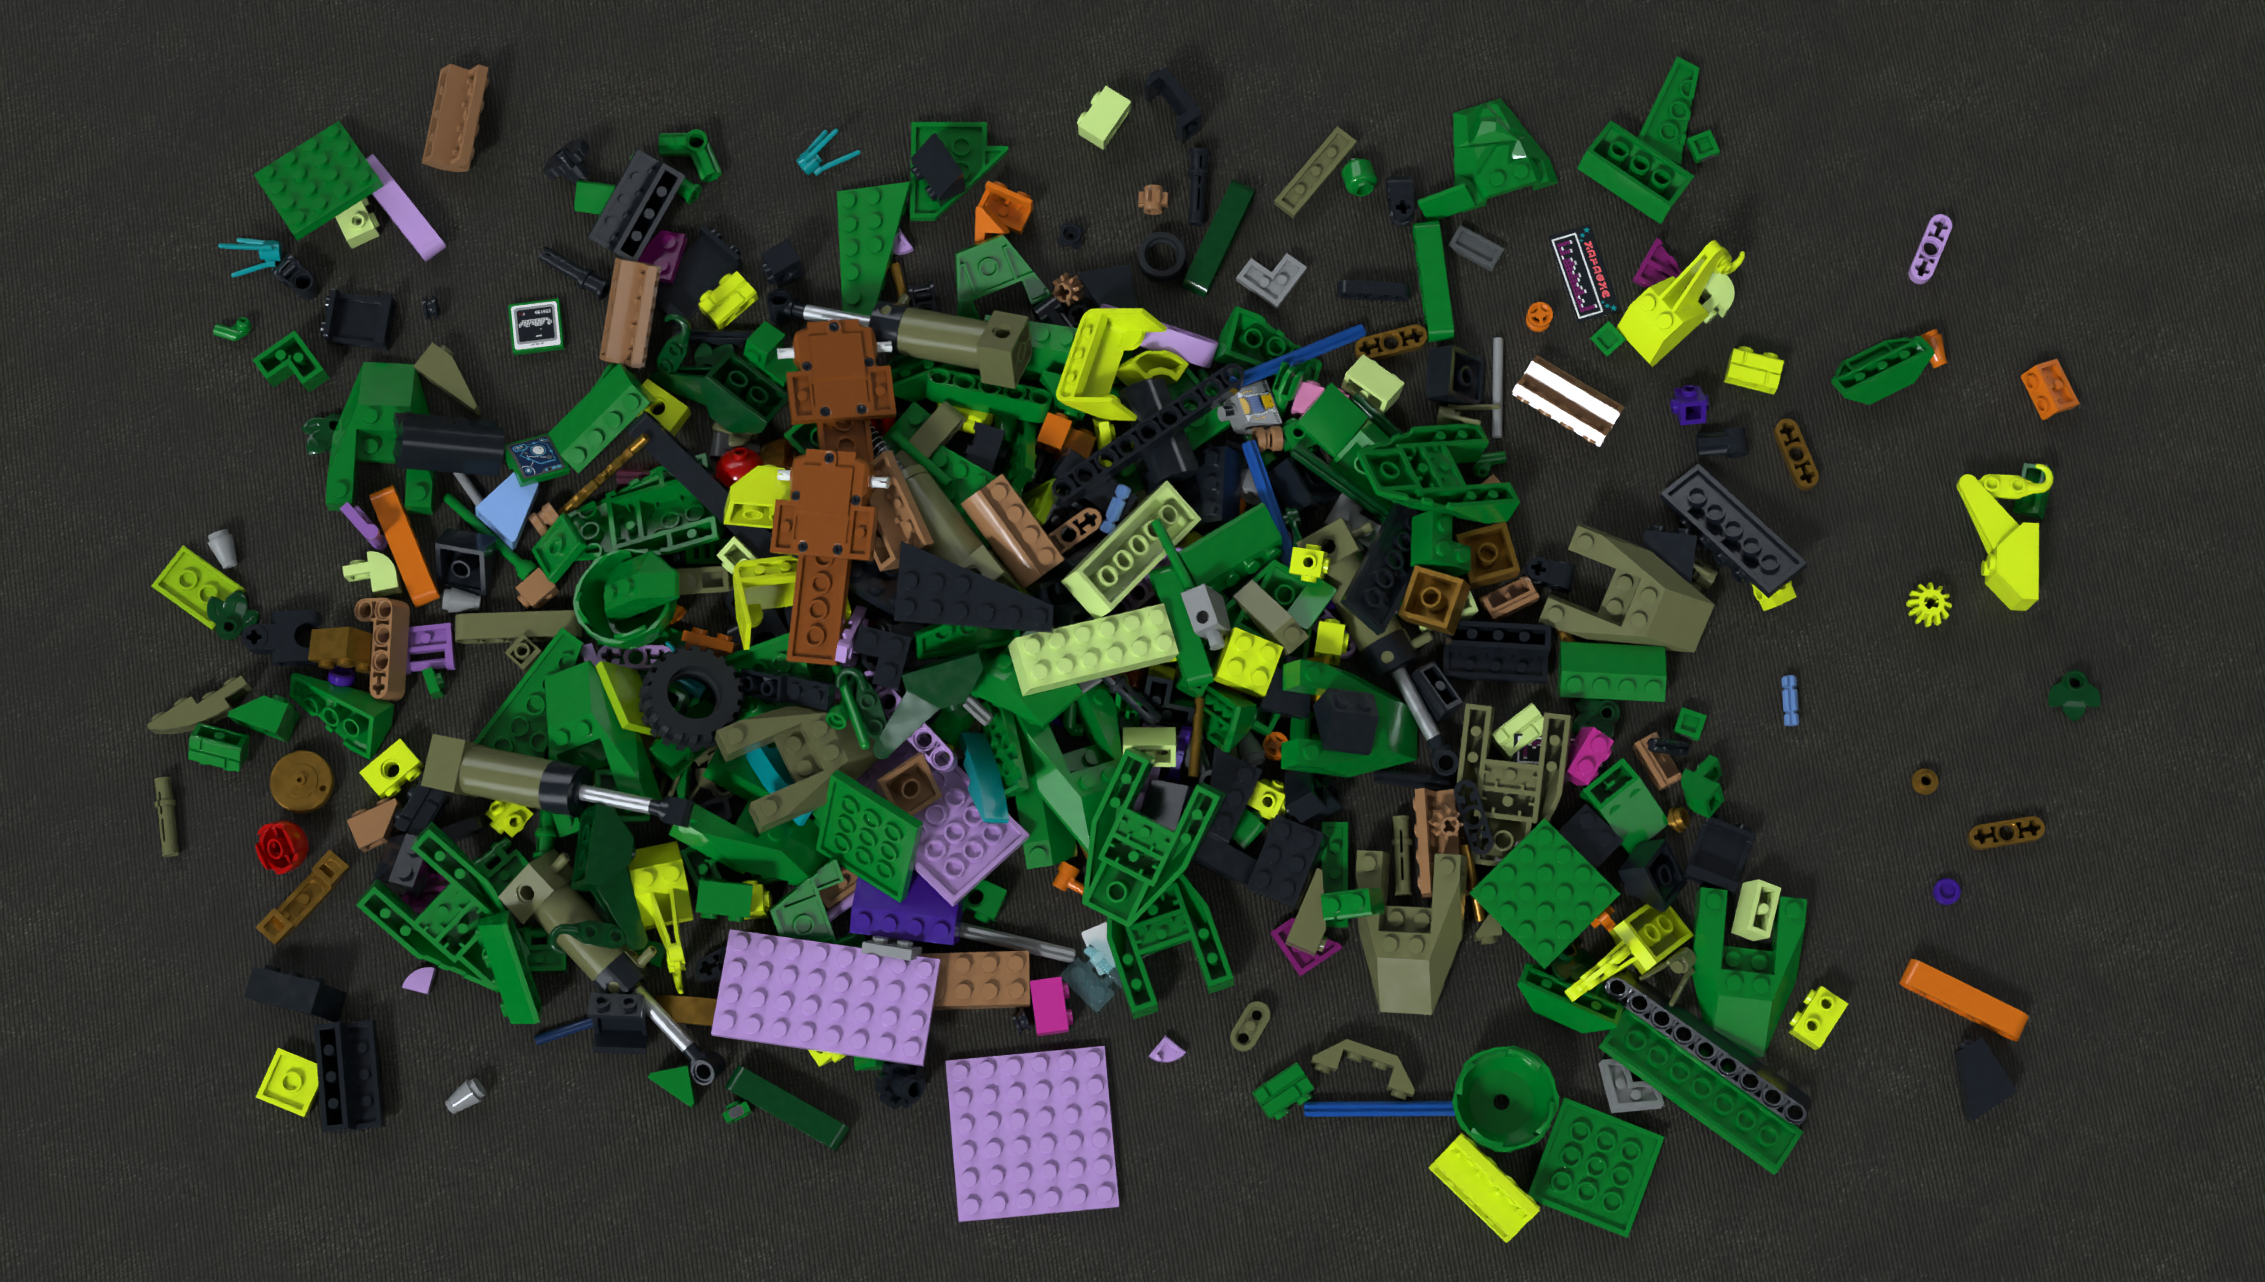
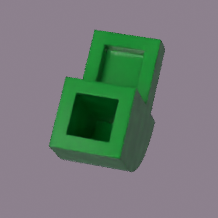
(1701, 787)

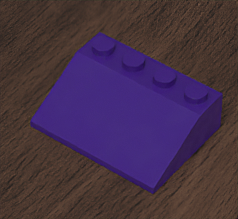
(920, 917)

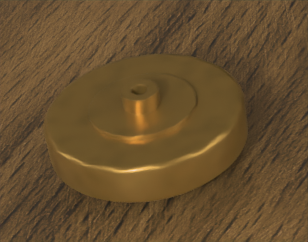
(302, 782)

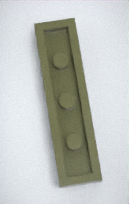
(1315, 172)

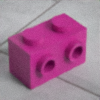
(1586, 755)
(1050, 1007)

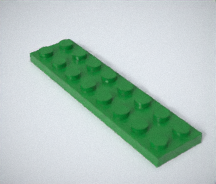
(1701, 1091)

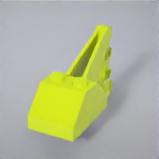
(1668, 310)
(754, 498)
(2012, 548)
(663, 898)
(1643, 938)

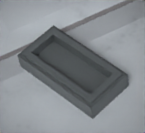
(1476, 248)

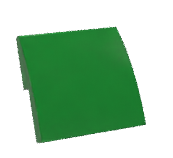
(1332, 420)

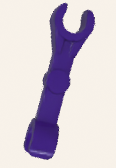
(1174, 772)

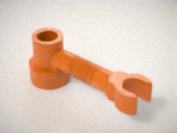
(1066, 878)

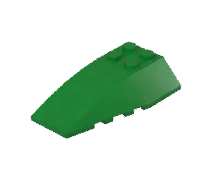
(647, 516)

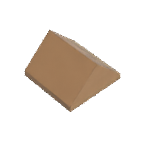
(909, 785)

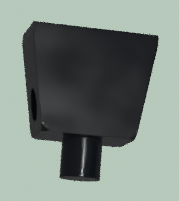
(1284, 702)

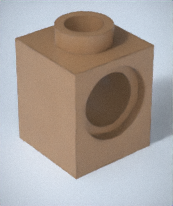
(536, 590)

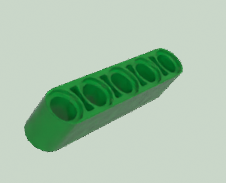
(1433, 281)
(969, 392)
(1191, 656)

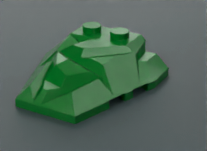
(1496, 153)

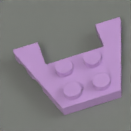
(845, 647)

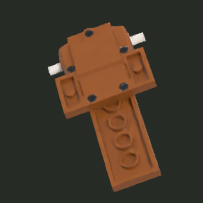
(839, 384)
(827, 529)

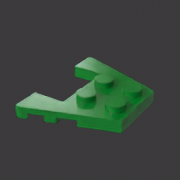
(989, 268)
(803, 913)

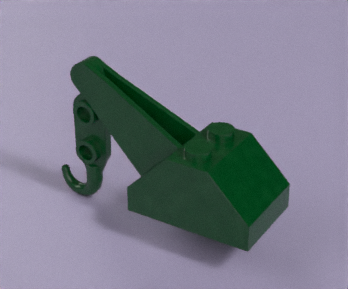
(731, 390)
(928, 689)
(601, 866)

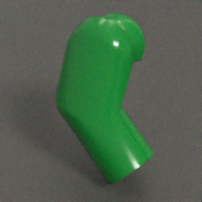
(235, 332)
(1486, 461)
(1069, 722)

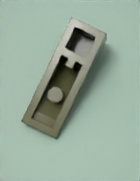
(443, 372)
(1270, 617)
(1309, 923)

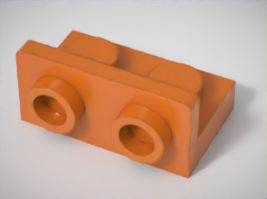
(2049, 389)

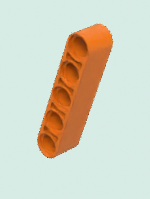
(404, 546)
(1964, 999)

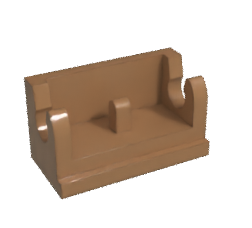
(1509, 599)
(1658, 766)

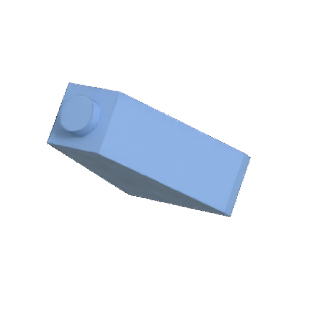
(507, 509)

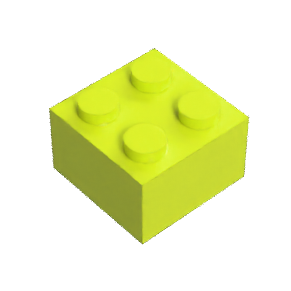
(1247, 662)

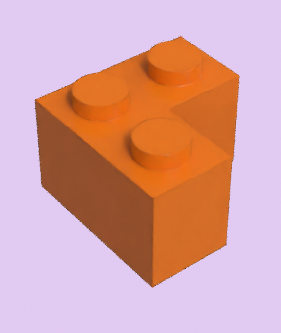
(1058, 434)

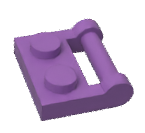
(365, 526)
(427, 640)

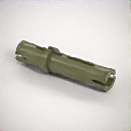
(167, 822)
(1401, 823)

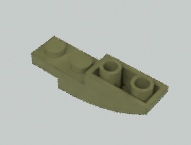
(704, 579)
(189, 711)

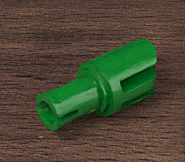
(1286, 386)

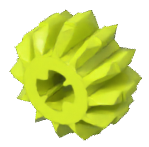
(1919, 600)

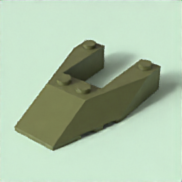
(1642, 603)
(809, 751)
(1512, 792)
(1412, 946)

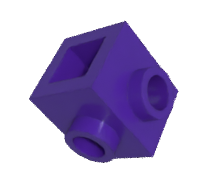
(1689, 405)

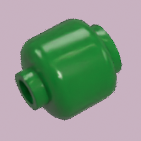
(1359, 177)

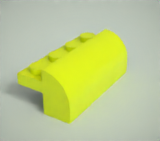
(1484, 1187)

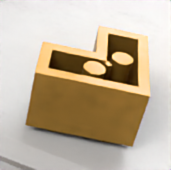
(341, 647)

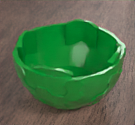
(590, 607)
(1526, 1085)

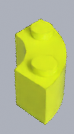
(1152, 366)

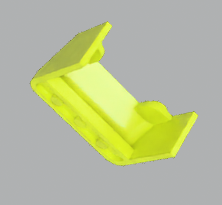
(1096, 358)
(764, 585)

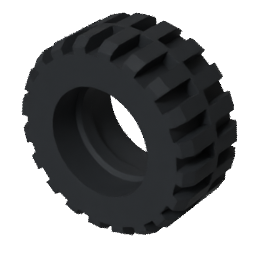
(700, 667)

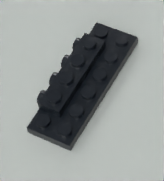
(1732, 532)
(1384, 572)

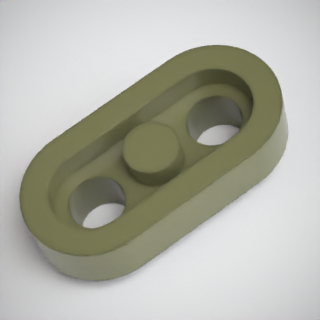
(1249, 1026)

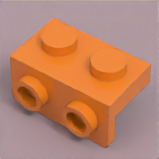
(1010, 207)
(721, 644)

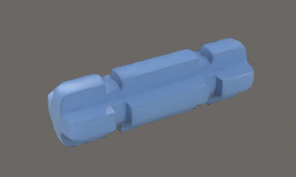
(1115, 508)
(1790, 700)

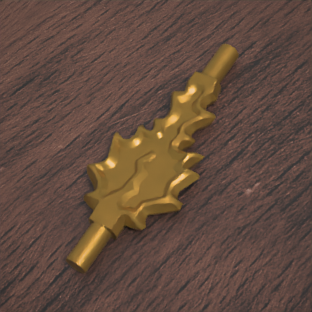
(596, 482)

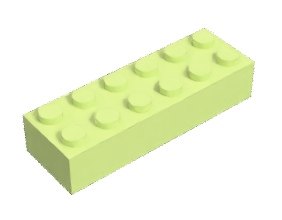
(1129, 551)
(1093, 649)

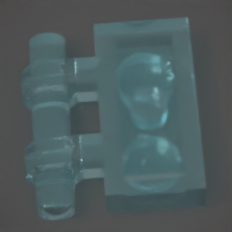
(1087, 984)

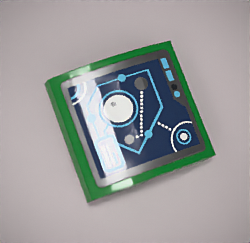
(535, 460)

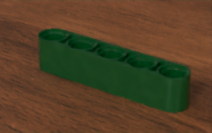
(1218, 238)
(787, 1108)

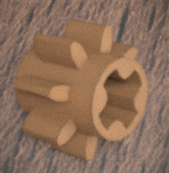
(1153, 199)
(1074, 288)
(1452, 825)

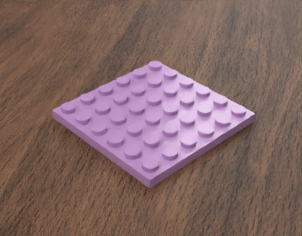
(1032, 1134)

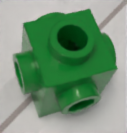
(1295, 435)

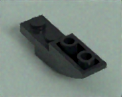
(788, 687)

